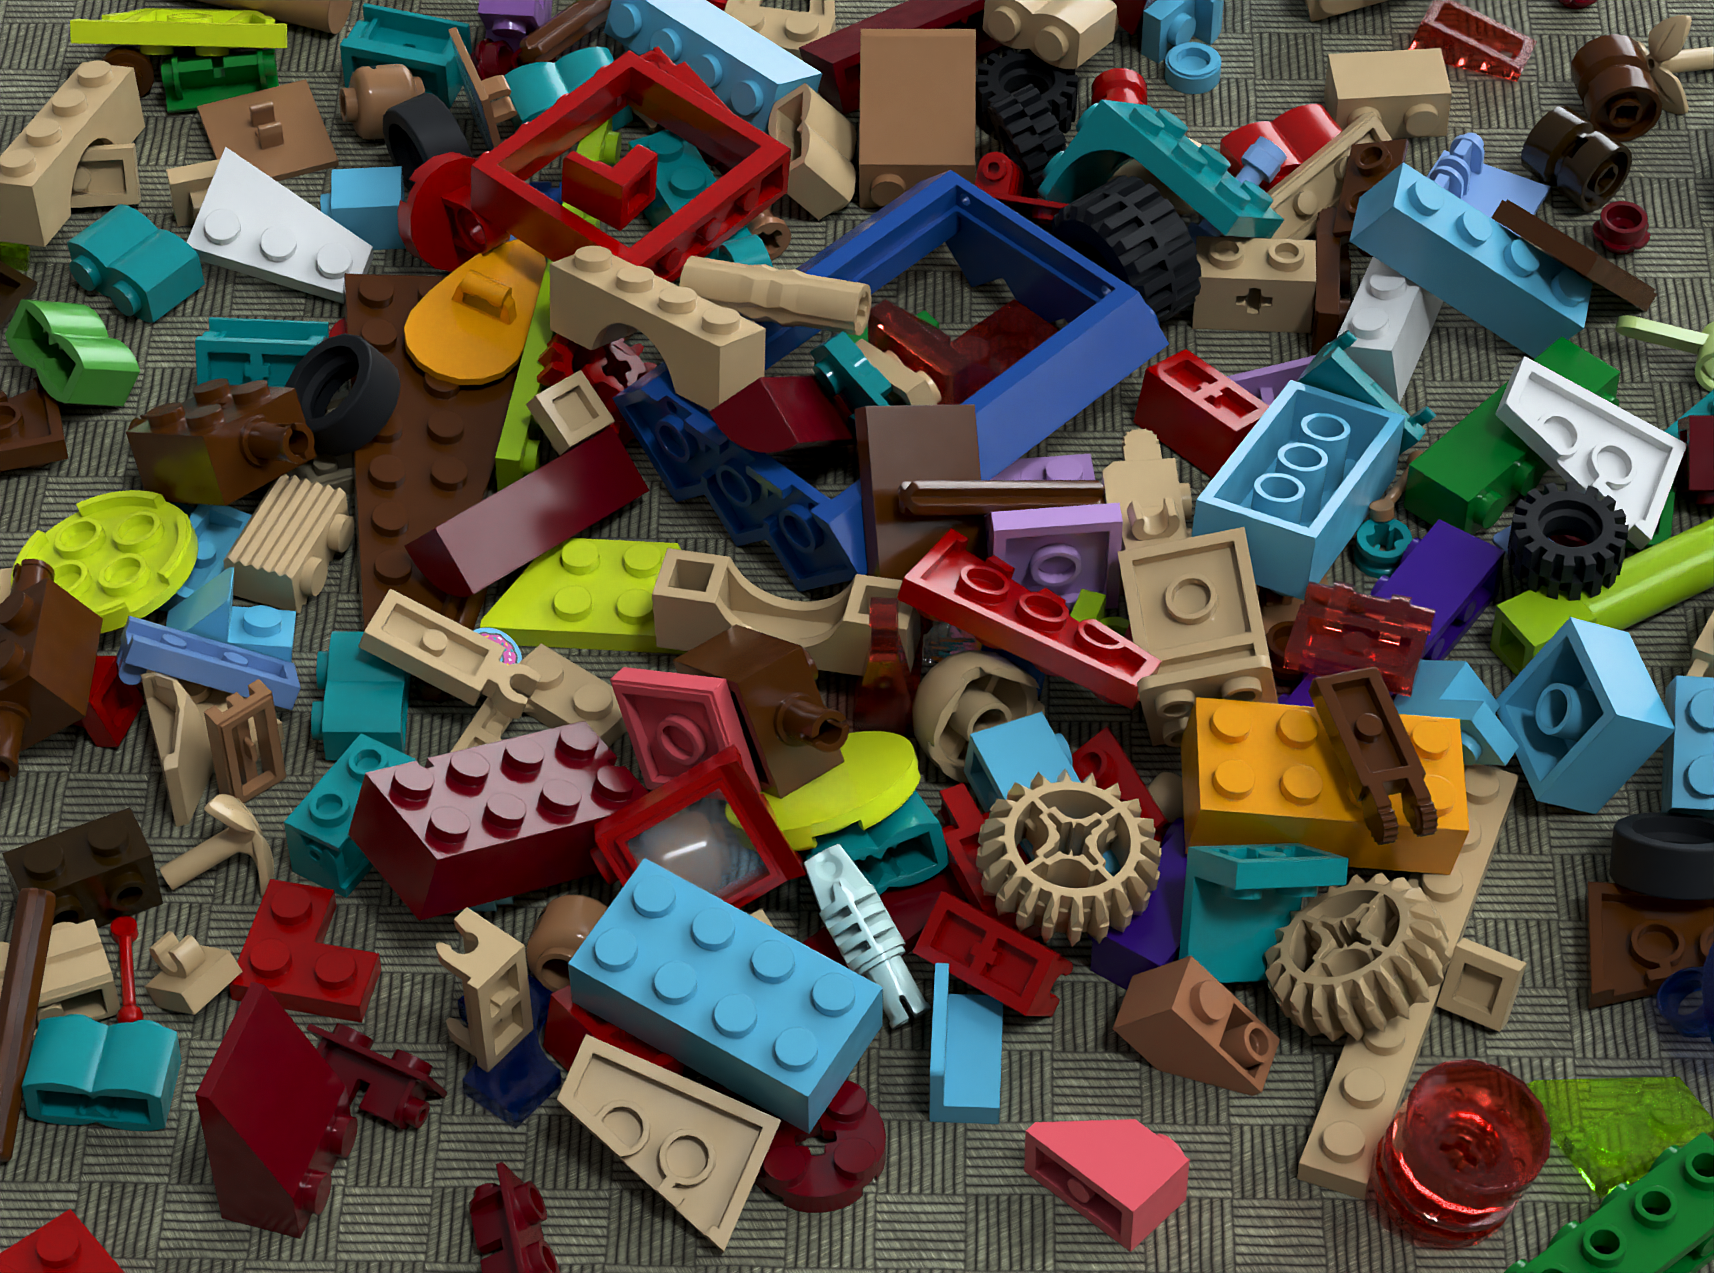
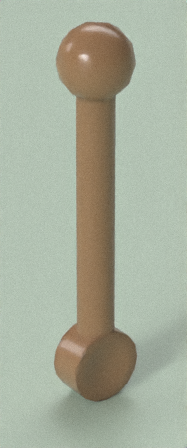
(1384, 509)

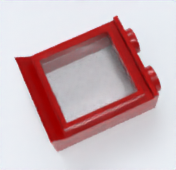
(703, 829)

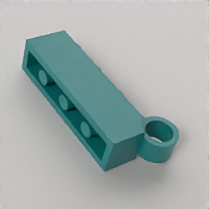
(680, 179)

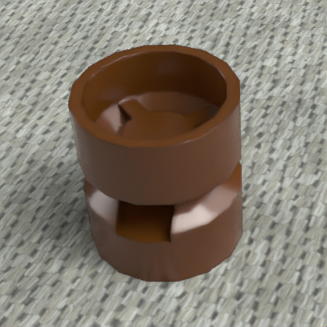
(1616, 87)

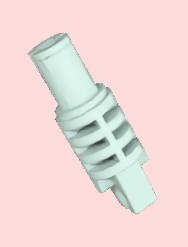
(864, 931)

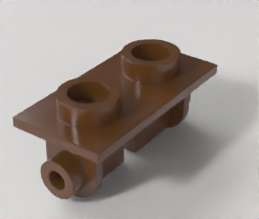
(1365, 168)

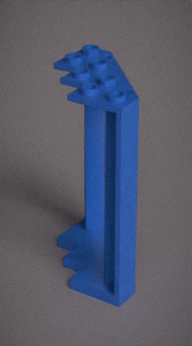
(824, 538)

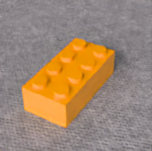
(1275, 779)

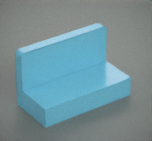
(964, 1055)

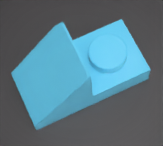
(254, 628)

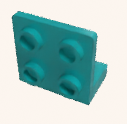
(1242, 896)

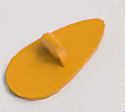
(477, 317)

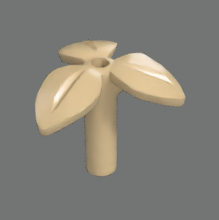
(1668, 57)
(241, 836)

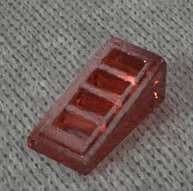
(1473, 40)

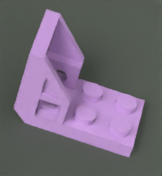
(1059, 545)

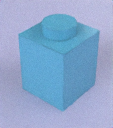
(367, 204)

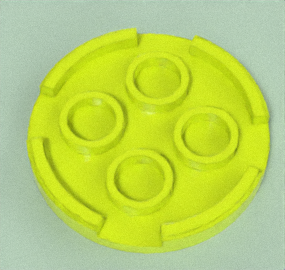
(119, 554)
(865, 788)

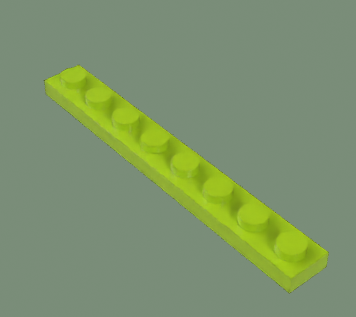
(519, 446)

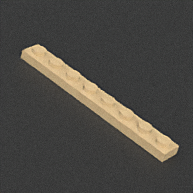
(1379, 1065)

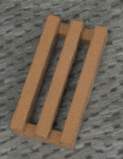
(233, 748)

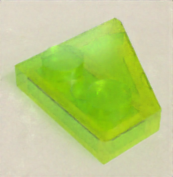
(1619, 1124)

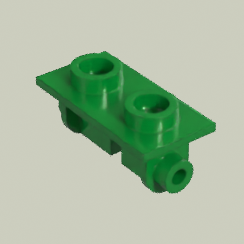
(215, 78)

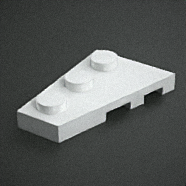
(274, 234)

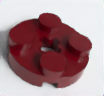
(848, 1161)

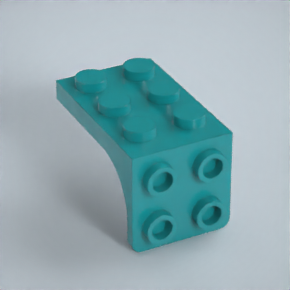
(1123, 131)

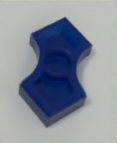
(523, 1076)

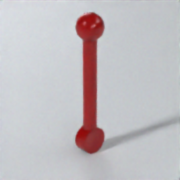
(124, 932)

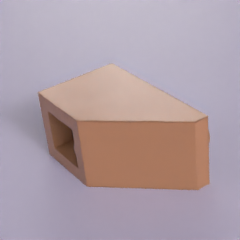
(1196, 1028)

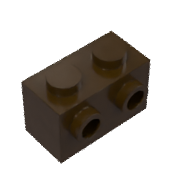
(92, 869)

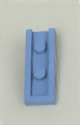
(202, 661)

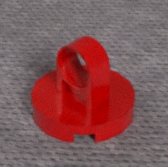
(439, 217)

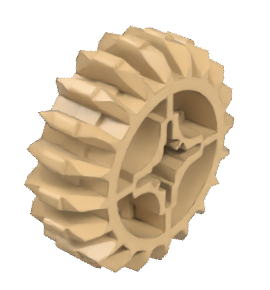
(1067, 880)
(1357, 957)

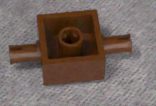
(220, 442)
(44, 661)
(777, 705)

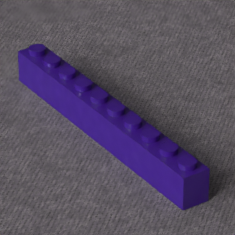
(1440, 572)

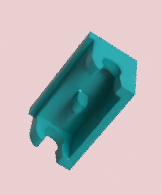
(1339, 374)

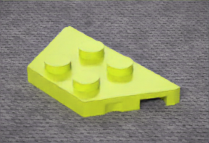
(164, 29)
(585, 597)

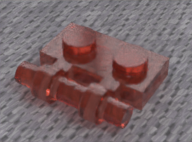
(1355, 630)

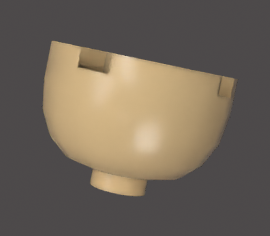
(967, 696)

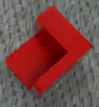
(609, 192)

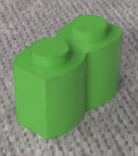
(72, 353)

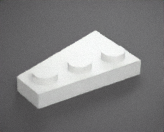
(1593, 444)

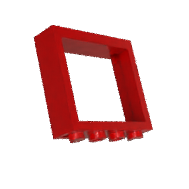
(752, 185)

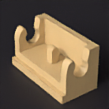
(493, 988)

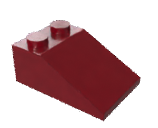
(272, 1119)

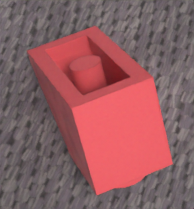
(1110, 1173)

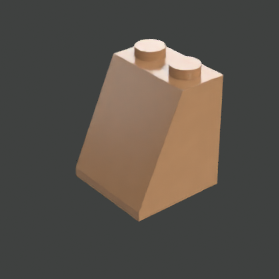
(915, 109)

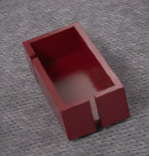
(491, 818)

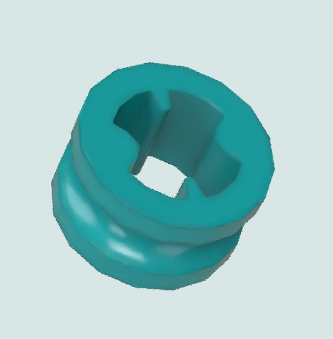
(1373, 560)

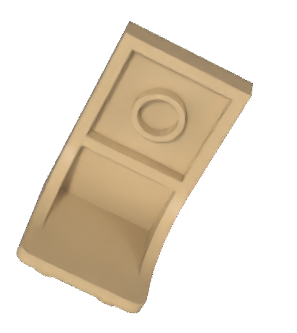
(1200, 616)

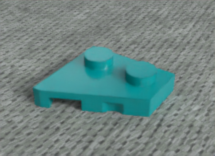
(847, 372)

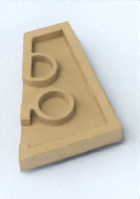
(672, 1133)

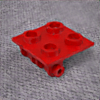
(1005, 182)

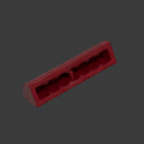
(839, 52)
(785, 416)
(528, 517)

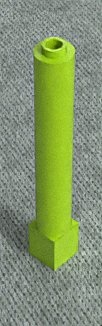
(1644, 588)

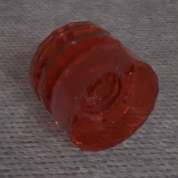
(1460, 1153)

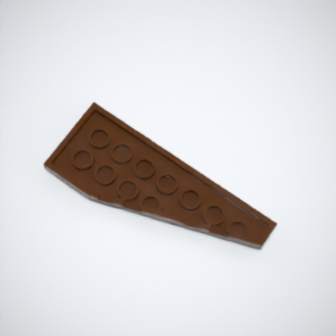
(427, 458)

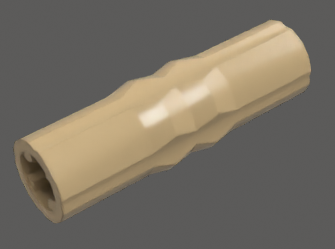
(780, 295)

